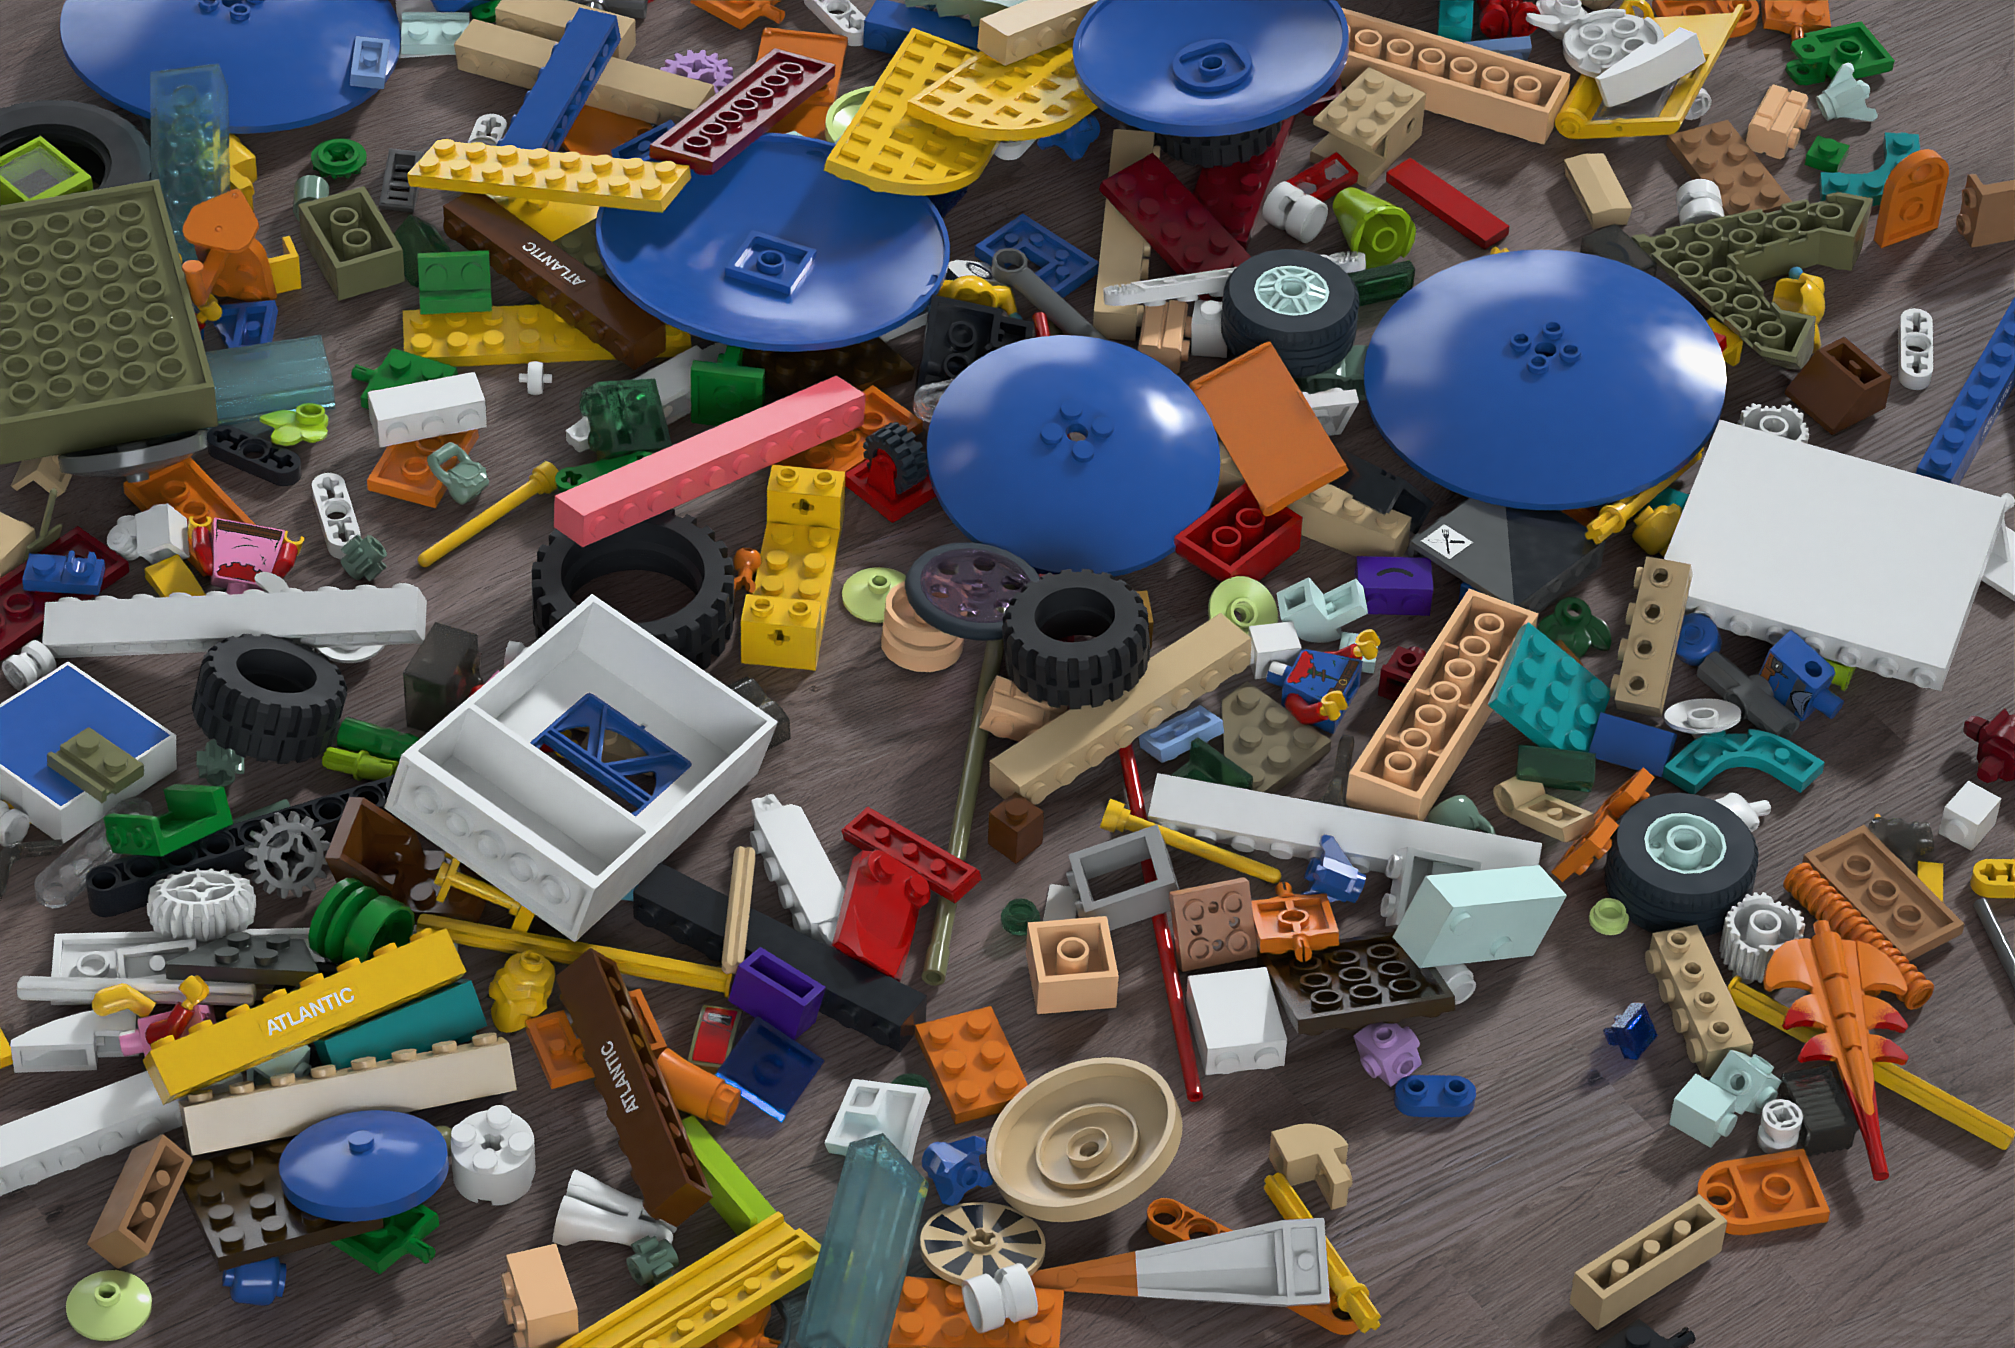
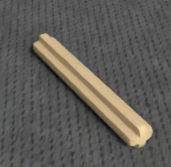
(738, 909)

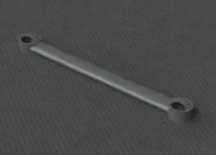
(1040, 294)

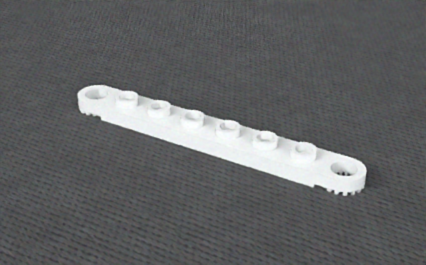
(1189, 286)

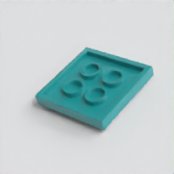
(1548, 693)

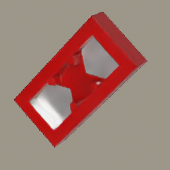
(1326, 177)

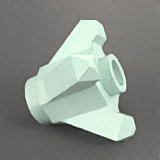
(1846, 97)

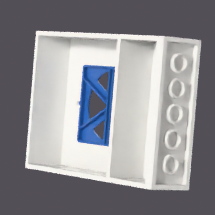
(539, 828)

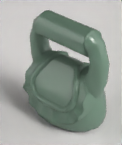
(462, 481)
(1459, 813)

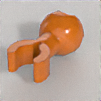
(746, 564)

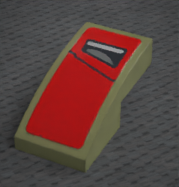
(714, 1037)

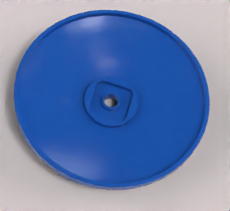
(1154, 59)

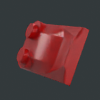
(880, 912)

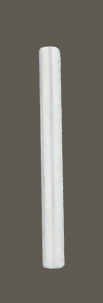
(158, 990)

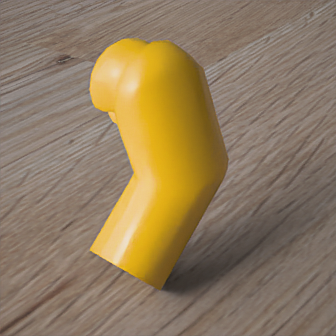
(120, 998)

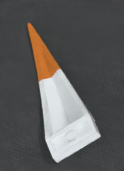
(1255, 1265)

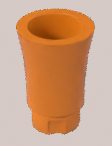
(698, 1090)

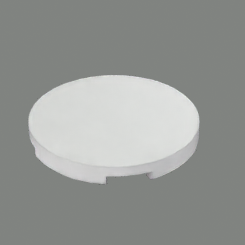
(1606, 38)

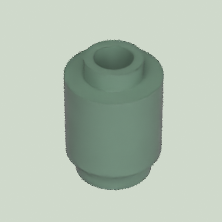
(308, 189)

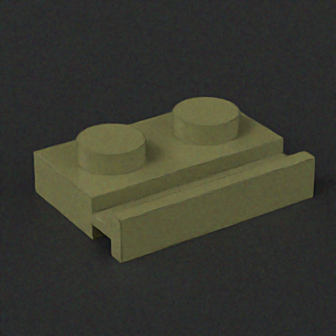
(95, 764)

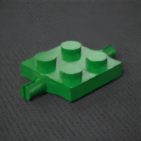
(398, 370)
(399, 1237)

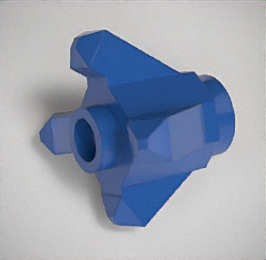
(1075, 139)
(1333, 874)
(956, 1167)

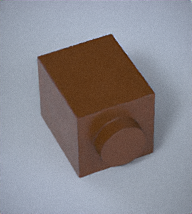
(1015, 827)

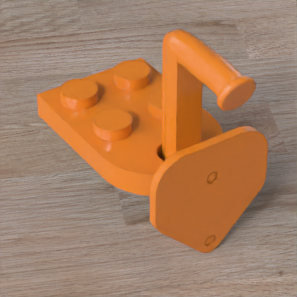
(227, 253)

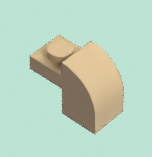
(1315, 1154)

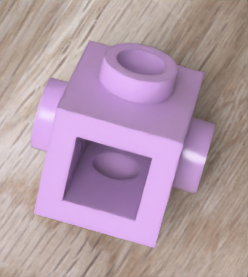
(1388, 1051)

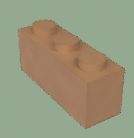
(140, 1201)

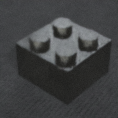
(440, 675)

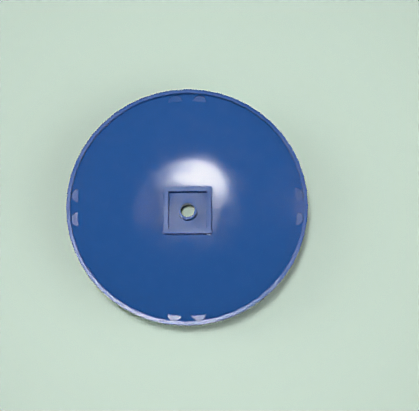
(279, 57)
(841, 253)
(1489, 417)

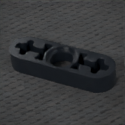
(275, 466)

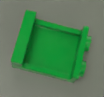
(191, 816)

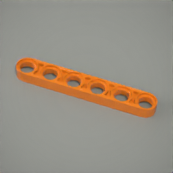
(1191, 1221)

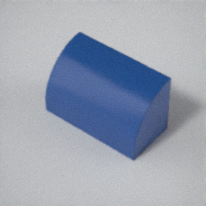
(1632, 744)

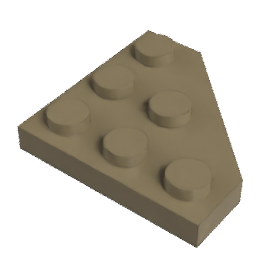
(1267, 739)

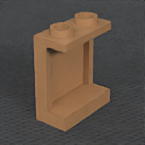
(1987, 212)

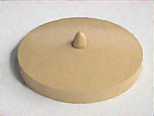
(1084, 1139)

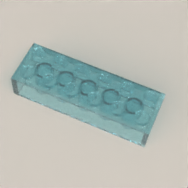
(189, 141)

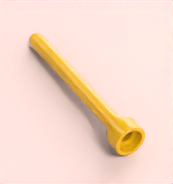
(539, 482)
(1119, 818)

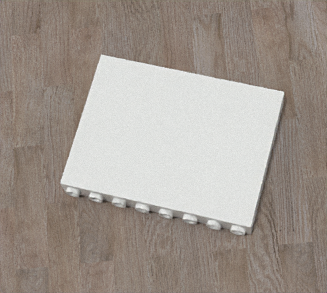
(1835, 549)

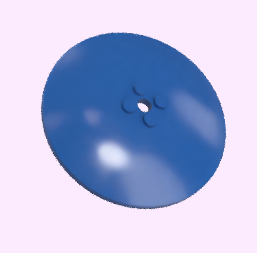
(1065, 504)

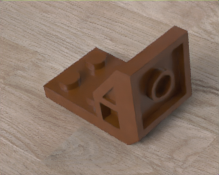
(392, 861)

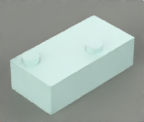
(1479, 916)

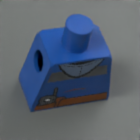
(1800, 678)

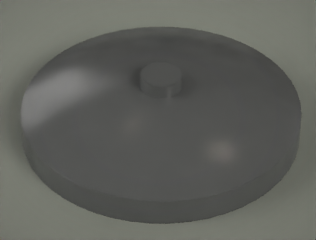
(133, 459)

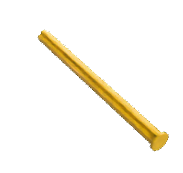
(568, 951)
(1884, 1073)

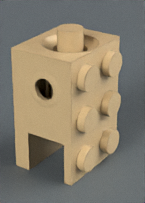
(1371, 124)

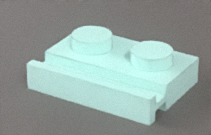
(431, 32)

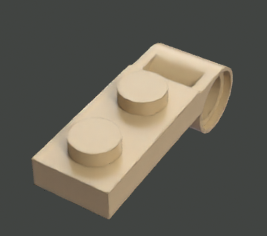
(1544, 813)

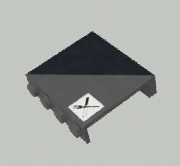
(1511, 551)

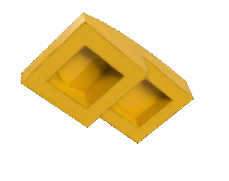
(172, 577)

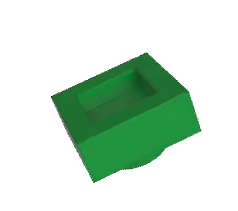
(1826, 154)

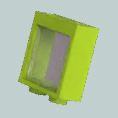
(39, 173)

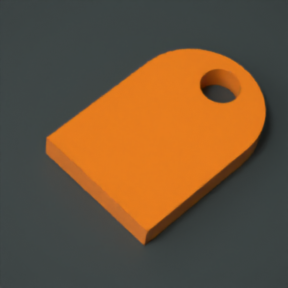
(1745, 25)
(1912, 198)
(1765, 1192)

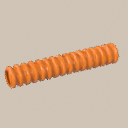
(1828, 905)

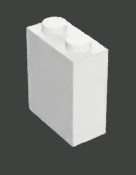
(1236, 1021)

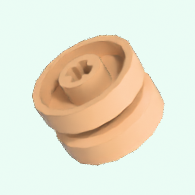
(911, 640)

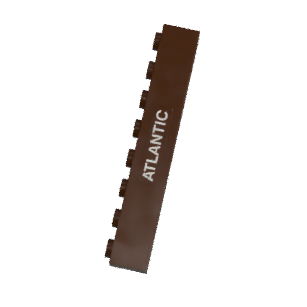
(555, 279)
(633, 1089)

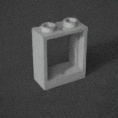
(1120, 852)

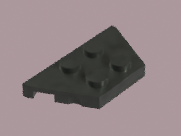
(247, 960)

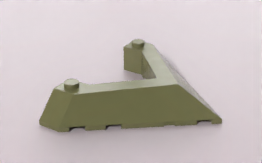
(1732, 253)

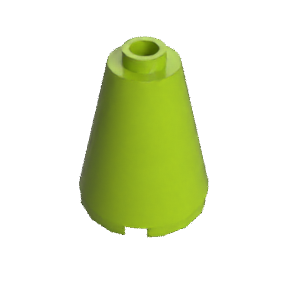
(1374, 226)

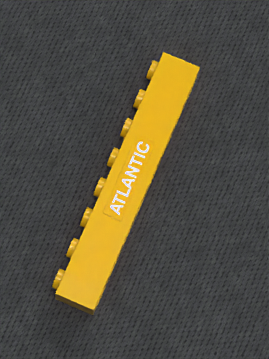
(304, 1015)

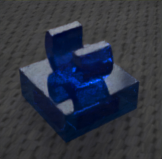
(1632, 1031)

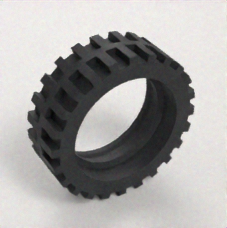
(656, 545)

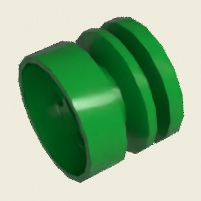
(357, 922)

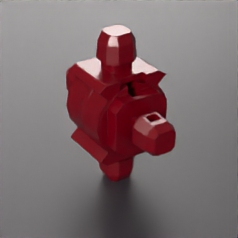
(1995, 745)

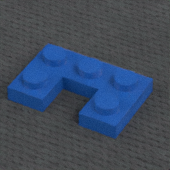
(1061, 263)

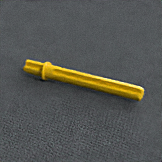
(1614, 517)
(1351, 1295)

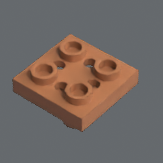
(1208, 913)

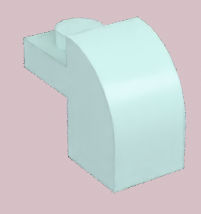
(1321, 615)

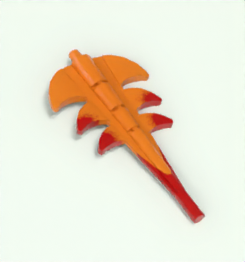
(1837, 977)

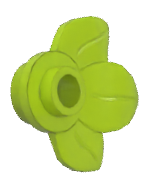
(291, 427)

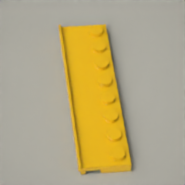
(711, 1292)

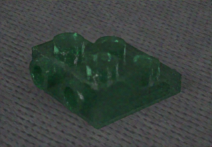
(624, 418)

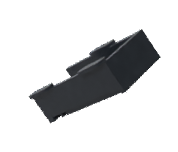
(1382, 490)

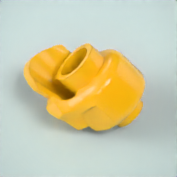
(1656, 528)
(521, 990)

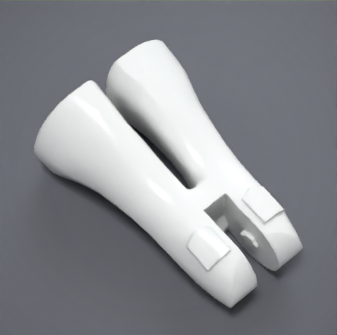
(604, 1214)

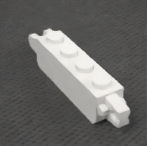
(674, 388)
(798, 866)

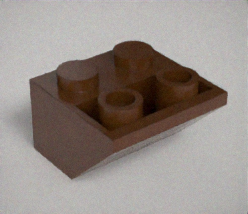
(1840, 386)

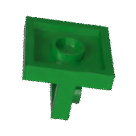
(454, 282)
(725, 388)

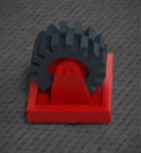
(894, 475)

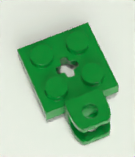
(1834, 46)

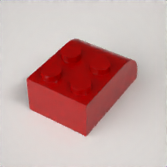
(1239, 539)

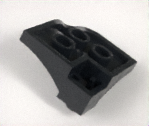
(961, 334)

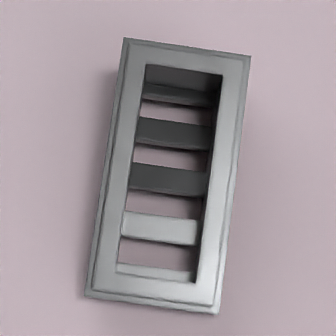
(399, 160)

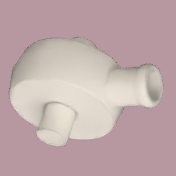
(535, 378)

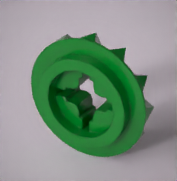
(337, 150)

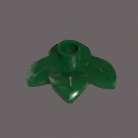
(1576, 631)

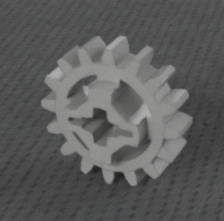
(289, 838)

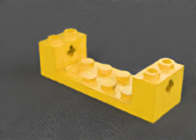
(798, 553)

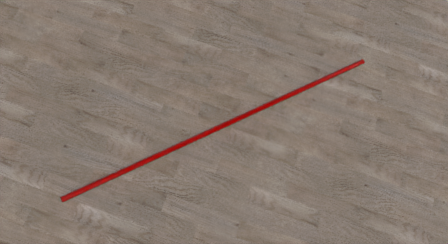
(1160, 921)

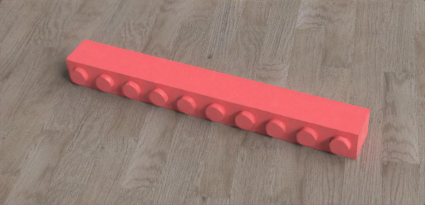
(708, 461)

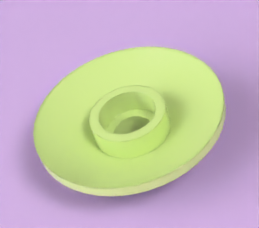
(867, 591)
(1246, 597)
(110, 1317)

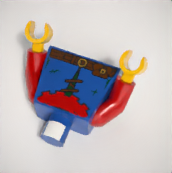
(1323, 683)

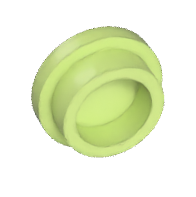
(1609, 917)

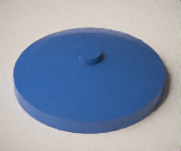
(363, 1165)

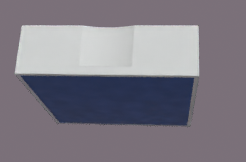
(53, 713)

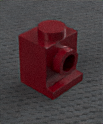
(1400, 668)

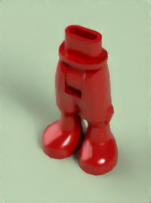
(1499, 15)

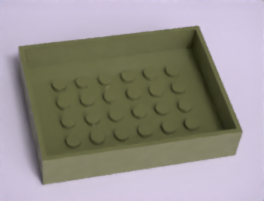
(96, 325)

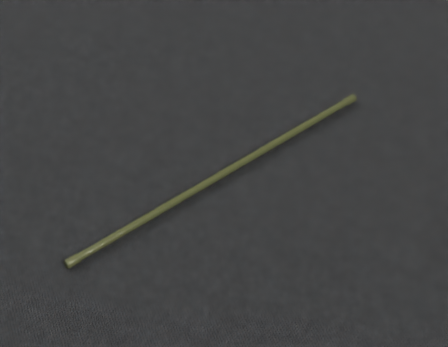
(938, 951)

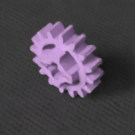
(701, 68)

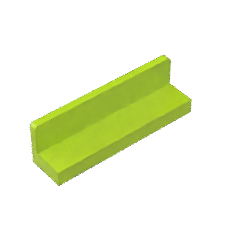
(731, 1190)

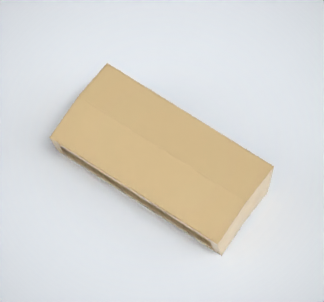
(1597, 190)

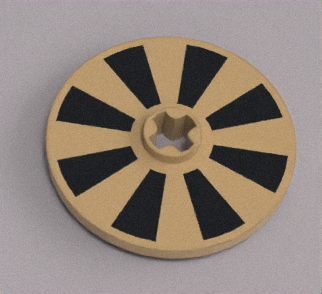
(980, 1240)

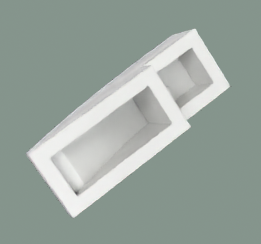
(1651, 67)
(72, 1042)

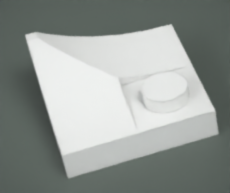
(877, 1109)

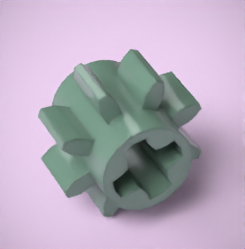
(363, 557)
(218, 764)
(652, 1261)

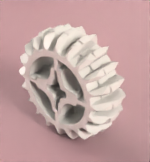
(201, 905)

